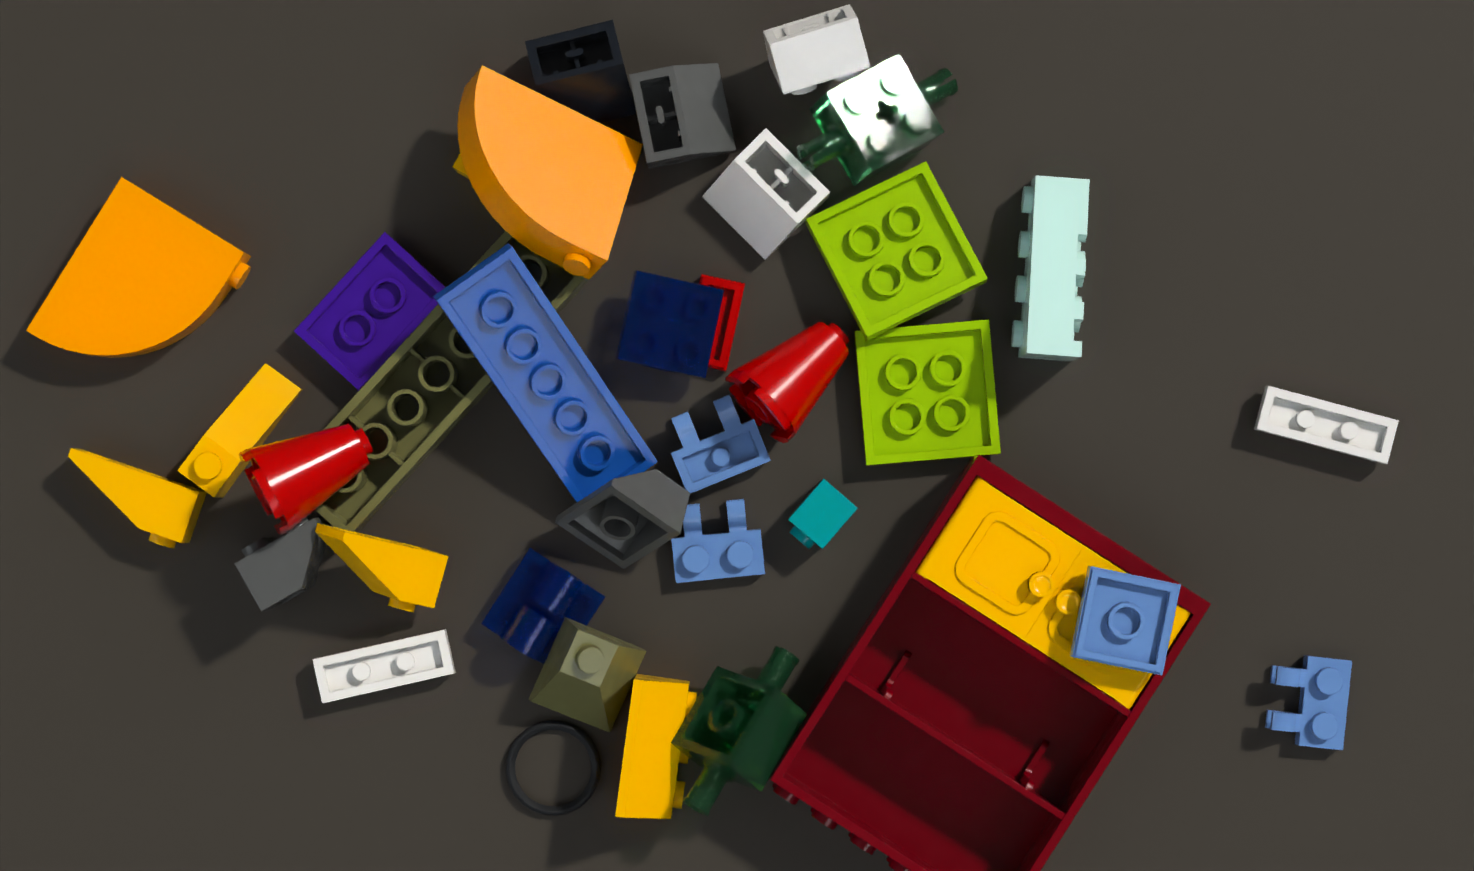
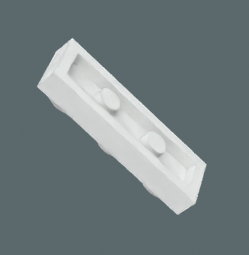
(1326, 424)
(384, 666)

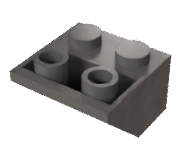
(682, 113)
(284, 566)

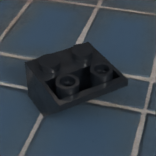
(583, 71)

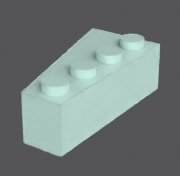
(1052, 268)

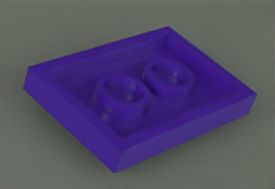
(371, 311)

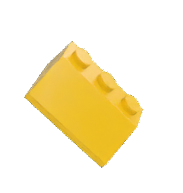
(650, 759)

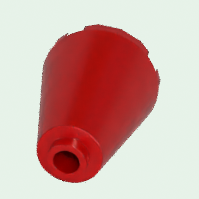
(789, 378)
(305, 471)

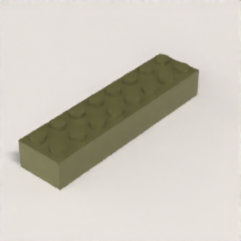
(423, 397)

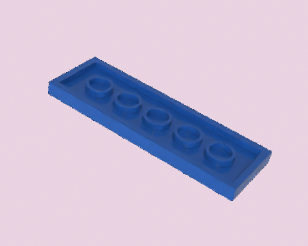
(543, 374)

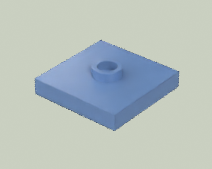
(1125, 620)

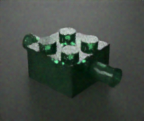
(876, 119)
(739, 729)

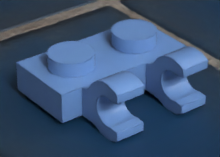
(720, 455)
(717, 554)
(1322, 701)

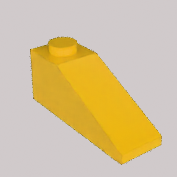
(243, 425)
(148, 500)
(389, 567)

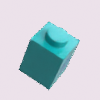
(821, 515)

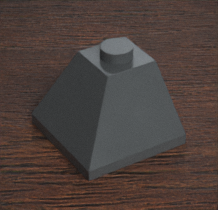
(628, 516)

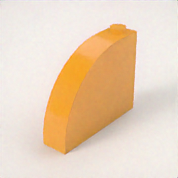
(545, 170)
(138, 280)

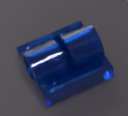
(669, 324)
(536, 604)

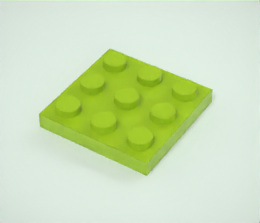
(896, 250)
(927, 393)

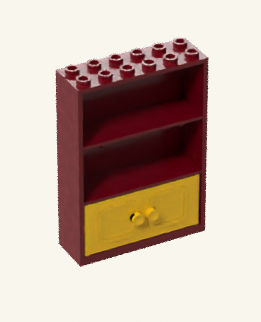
(957, 708)

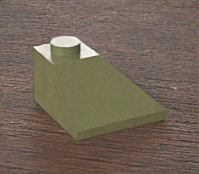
(587, 675)

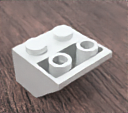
(816, 50)
(766, 194)

